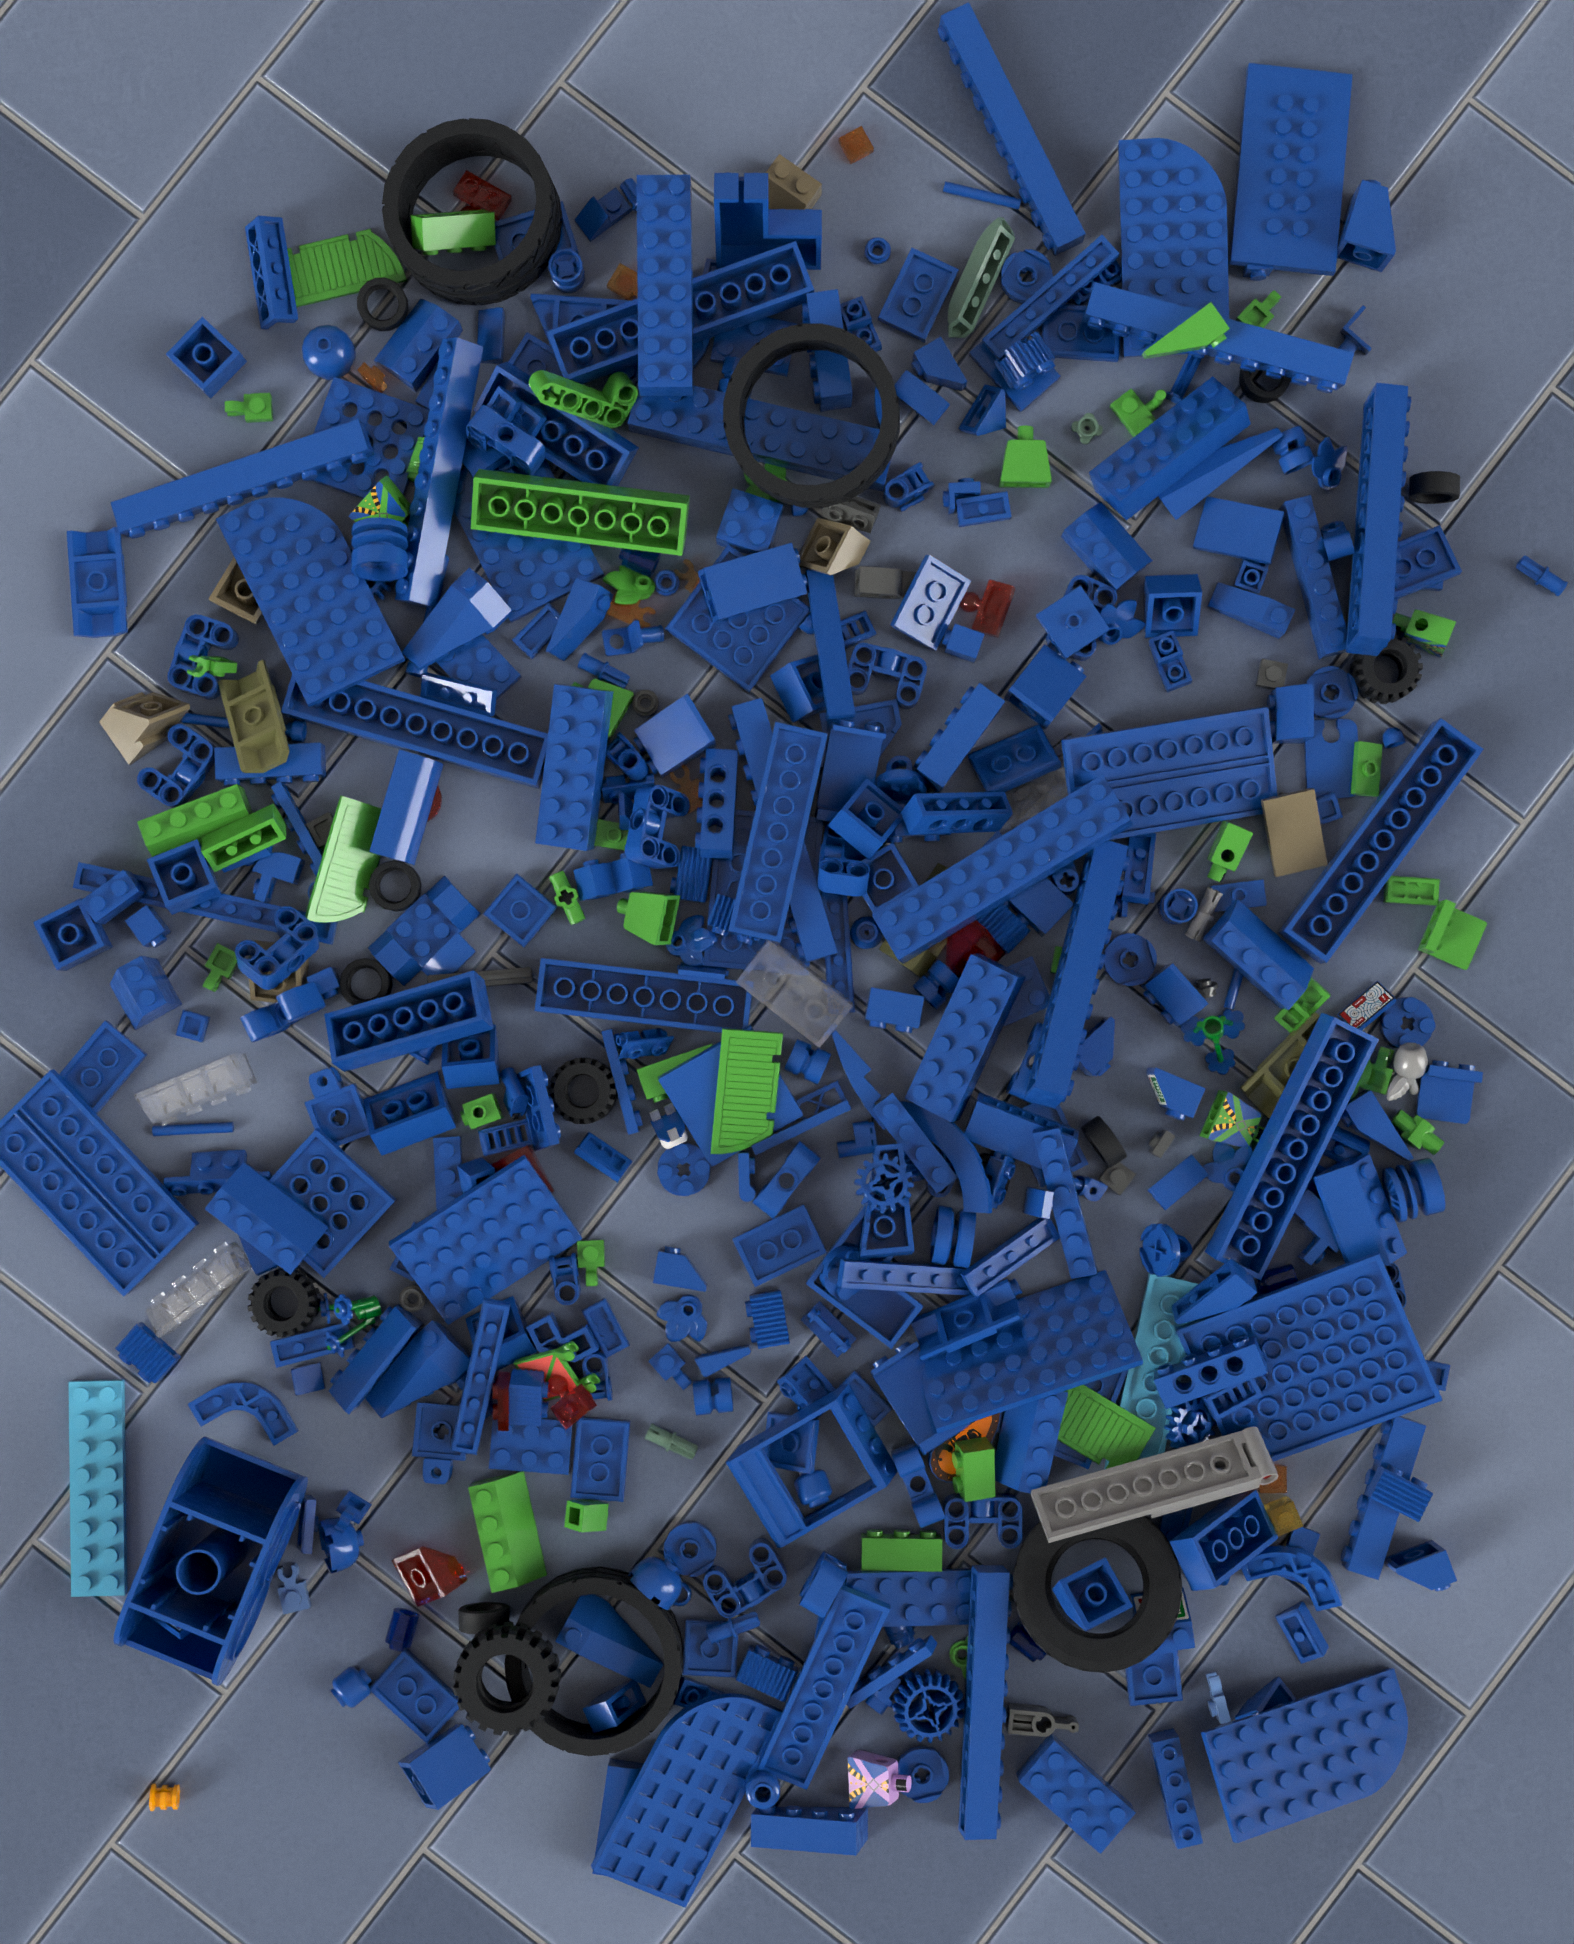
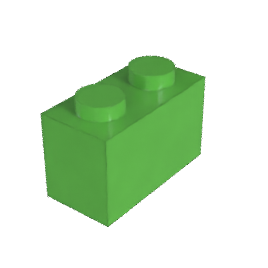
(974, 1469)

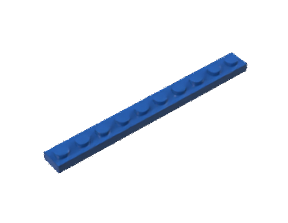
(222, 908)

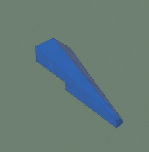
(1215, 471)

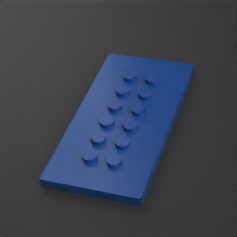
(1291, 169)
(1180, 769)
(90, 1183)

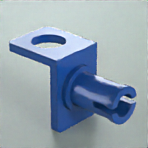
(1352, 341)
(633, 638)

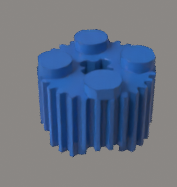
(1025, 361)

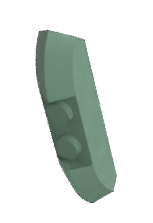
(979, 278)

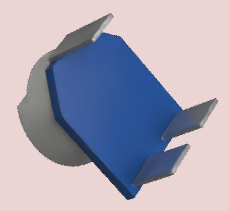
(669, 1127)

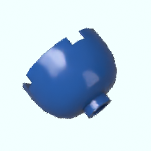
(328, 352)
(339, 1547)
(658, 1580)

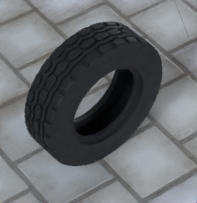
(1100, 1650)

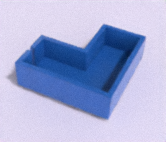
(749, 227)
(878, 1311)

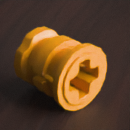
(164, 1797)

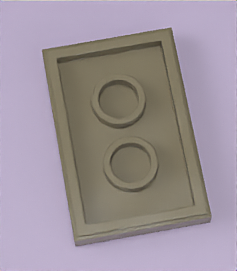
(1294, 832)

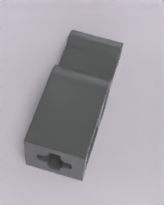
(882, 582)
(1022, 1720)

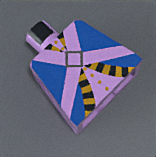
(874, 1780)

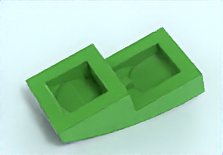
(1304, 1007)

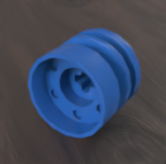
(379, 549)
(1418, 1188)

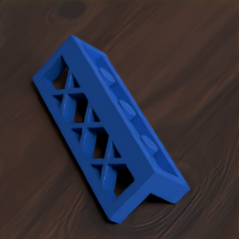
(271, 271)
(807, 1123)

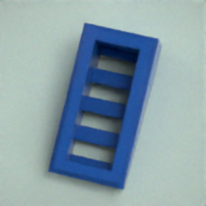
(866, 624)
(485, 1143)
(717, 1360)
(1226, 1409)

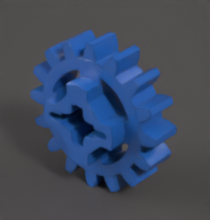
(878, 1167)
(1189, 1424)

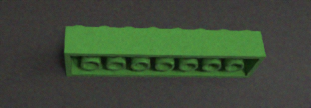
(579, 512)

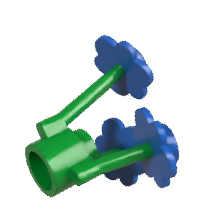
(1213, 1029)
(364, 1309)

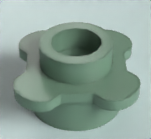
(1091, 422)

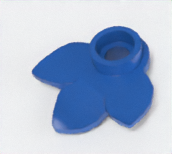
(1329, 464)
(1120, 621)
(694, 941)
(1227, 1162)
(683, 1323)

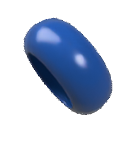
(687, 1599)

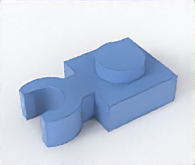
(293, 1594)
(1218, 1704)

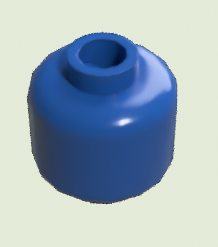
(813, 1488)
(351, 1687)
(755, 1791)

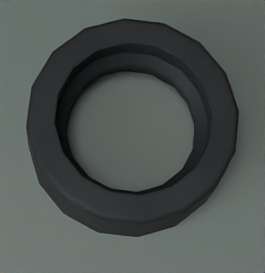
(363, 296)
(1262, 396)
(1434, 487)
(384, 868)
(356, 965)
(1104, 1141)
(481, 1615)

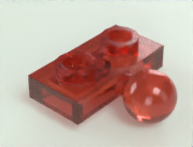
(481, 195)
(991, 609)
(501, 1392)
(572, 1404)

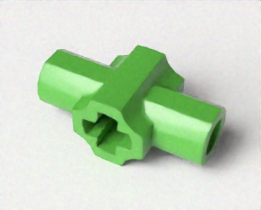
(561, 884)
(1417, 1132)

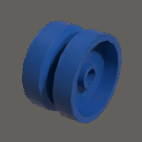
(947, 1236)

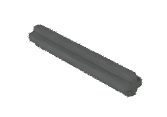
(495, 977)

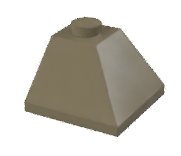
(832, 547)

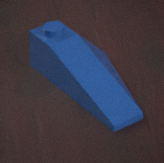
(461, 615)
(423, 1367)
(605, 1638)

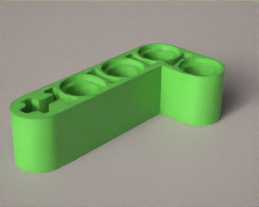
(580, 395)

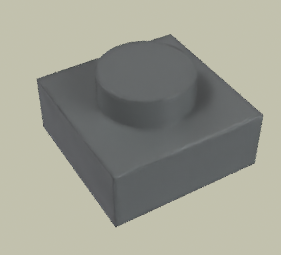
(1271, 674)
(320, 828)
(1160, 1143)
(1117, 1177)

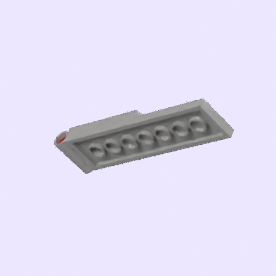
(1155, 1485)

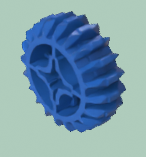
(949, 1700)

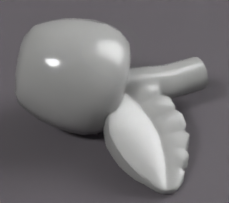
(1409, 1064)

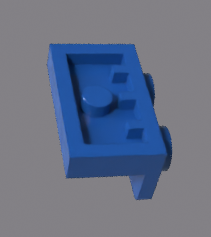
(804, 1384)

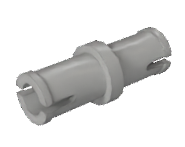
(1204, 914)

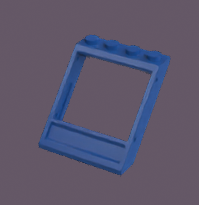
(767, 1490)

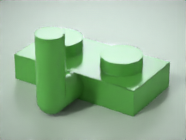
(1134, 413)

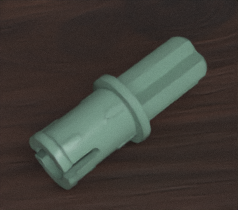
(671, 1442)

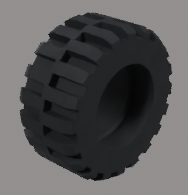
(502, 1714)

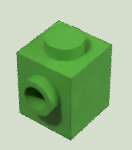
(481, 1111)
(591, 1518)

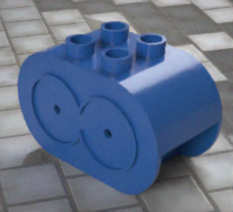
(211, 1558)

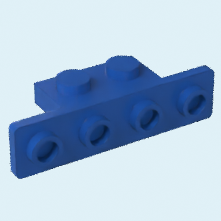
(208, 1172)

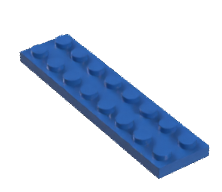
(778, 832)
(824, 1686)

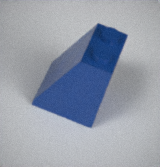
(1367, 228)
(1045, 685)
(674, 737)
(144, 991)
(445, 1766)

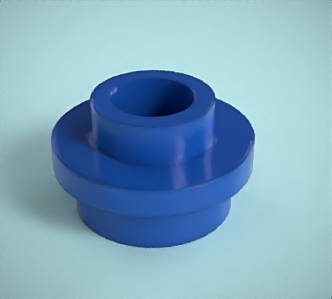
(877, 243)
(666, 574)

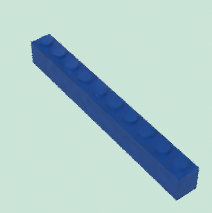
(1011, 129)
(439, 470)
(242, 479)
(806, 903)
(984, 1702)

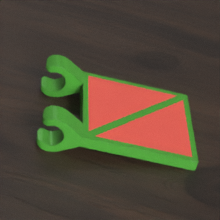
(555, 1363)

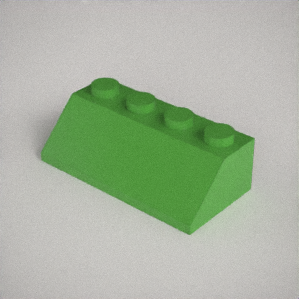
(194, 819)
(507, 1531)

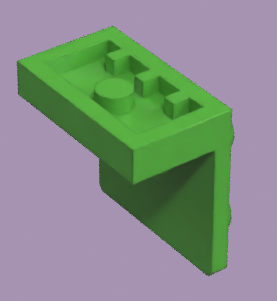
(1452, 935)

